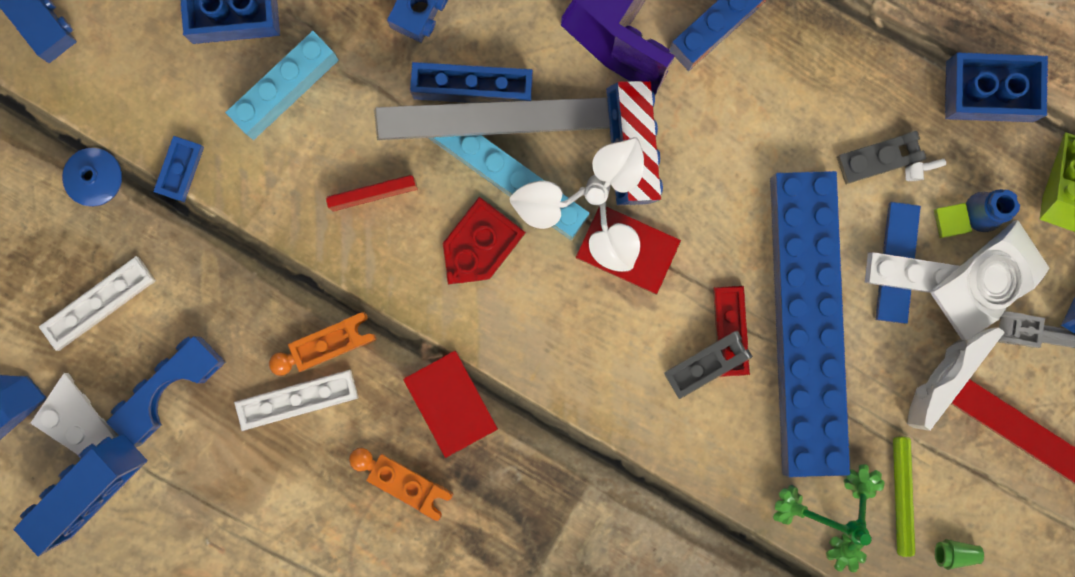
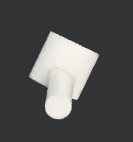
(916, 171)

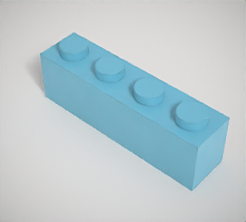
(282, 85)

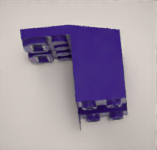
(607, 34)

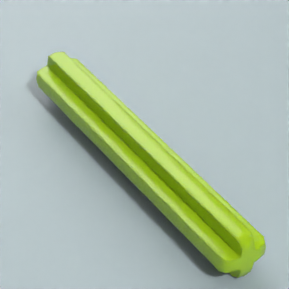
(904, 496)

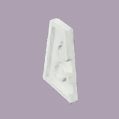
(71, 418)

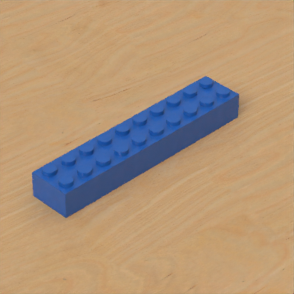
(809, 324)

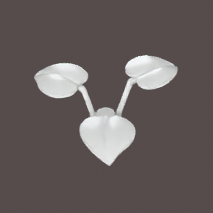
(614, 165)

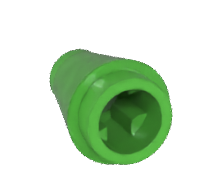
(957, 554)

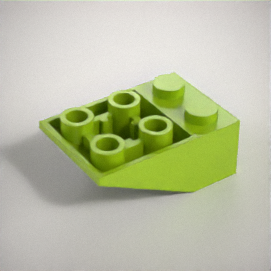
(1059, 194)

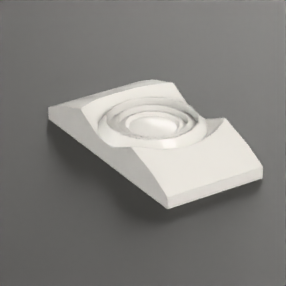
(990, 281)
(950, 377)

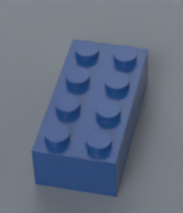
(79, 493)

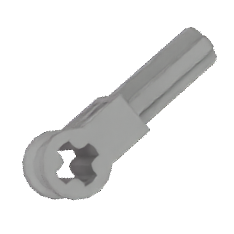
(1031, 331)

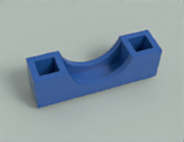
(139, 415)

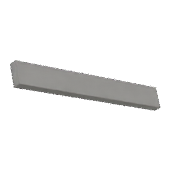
(490, 118)

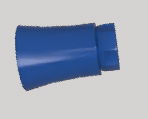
(991, 209)

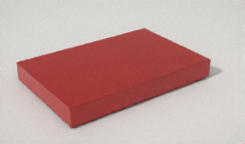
(654, 257)
(450, 404)

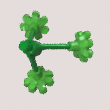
(856, 535)

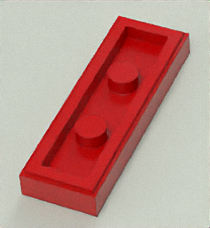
(371, 193)
(731, 317)

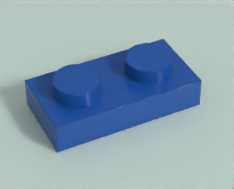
(178, 169)

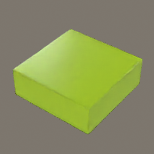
(952, 220)

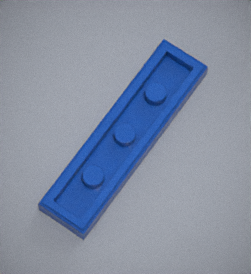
(899, 241)

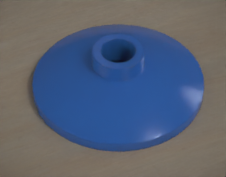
(104, 182)

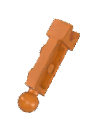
(322, 346)
(400, 482)

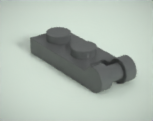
(880, 158)
(707, 365)

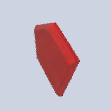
(479, 244)

